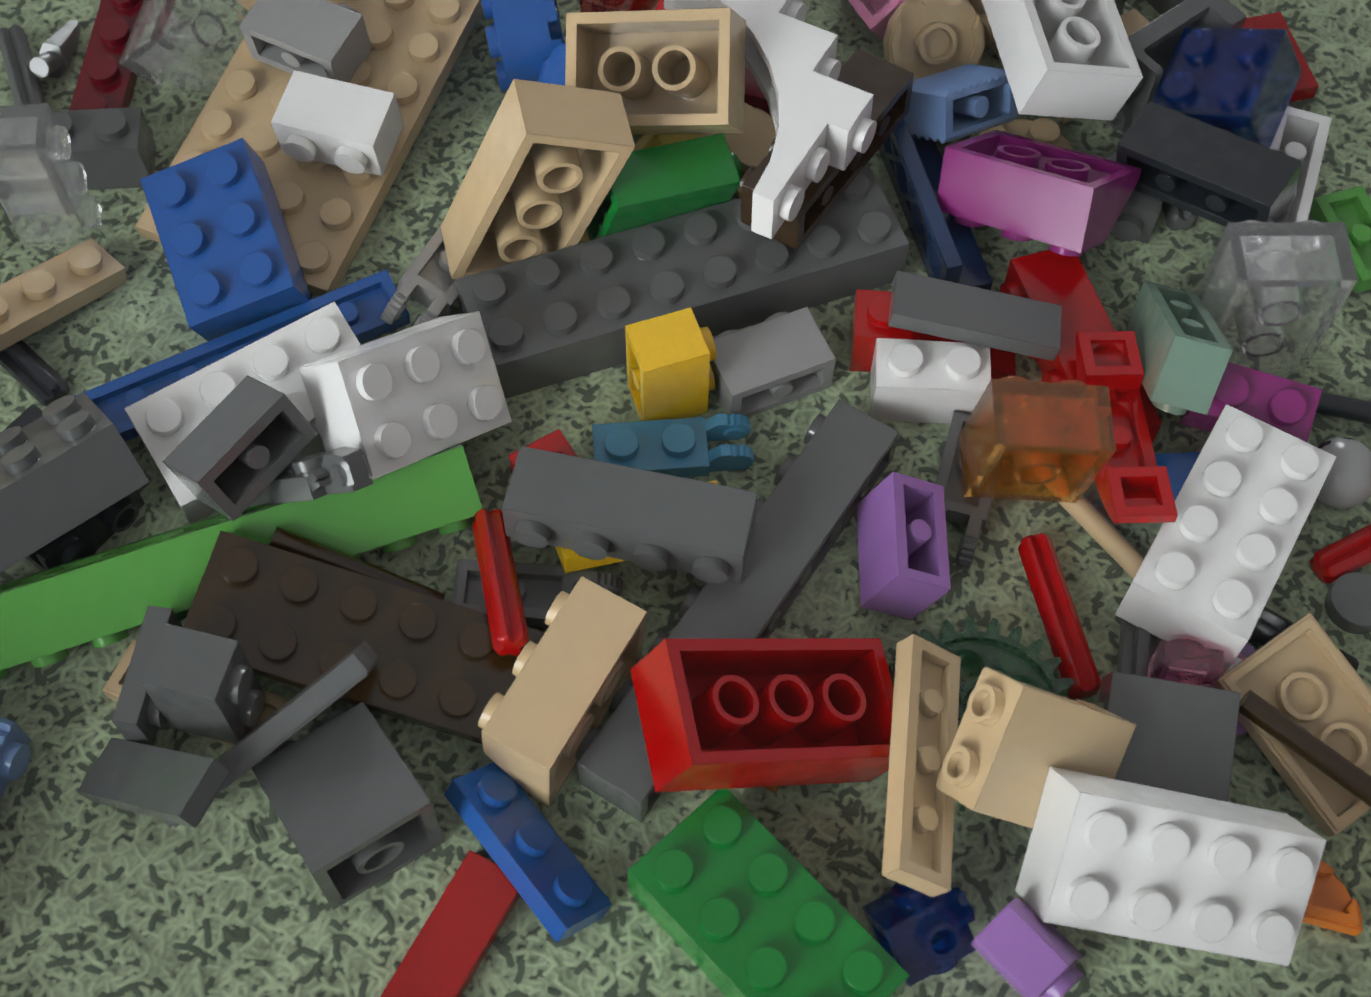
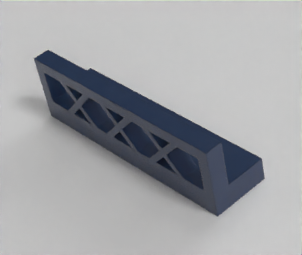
(944, 246)

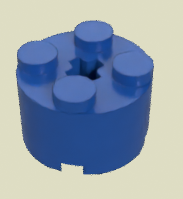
(521, 36)

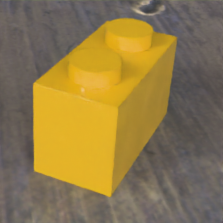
(670, 366)

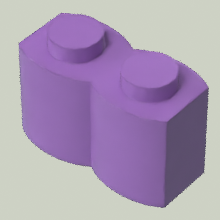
(1029, 952)

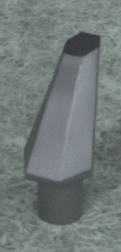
(56, 52)

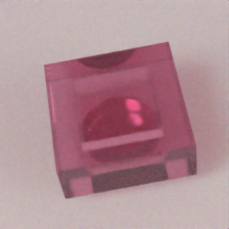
(1186, 663)

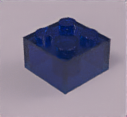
(1232, 79)

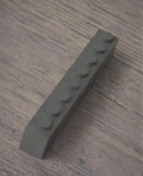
(788, 543)

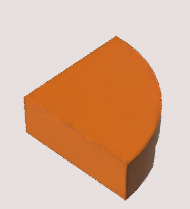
(1332, 905)

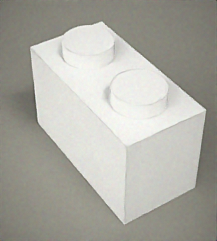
(337, 123)
(926, 379)

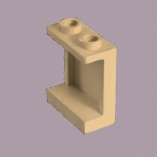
(1015, 736)

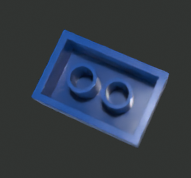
(225, 240)

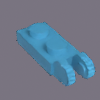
(675, 445)

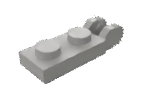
(427, 283)

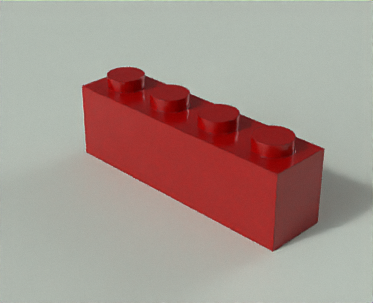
(1064, 282)

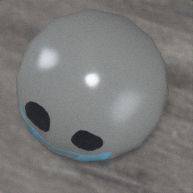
(1349, 476)

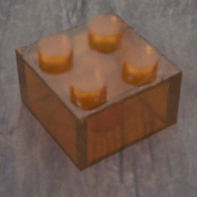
(1036, 440)

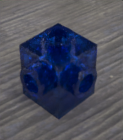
(922, 931)

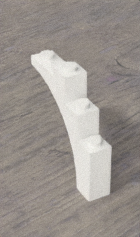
(812, 111)

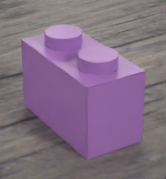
(902, 546)

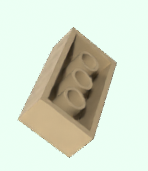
(536, 175)

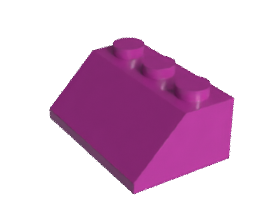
(1034, 190)

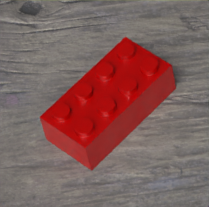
(764, 711)

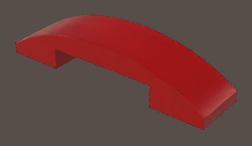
(1130, 481)

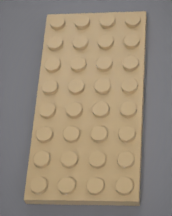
(321, 203)

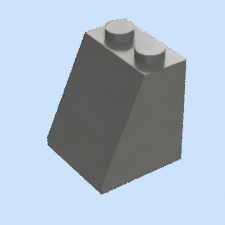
(349, 803)

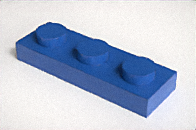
(528, 851)

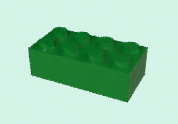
(756, 912)

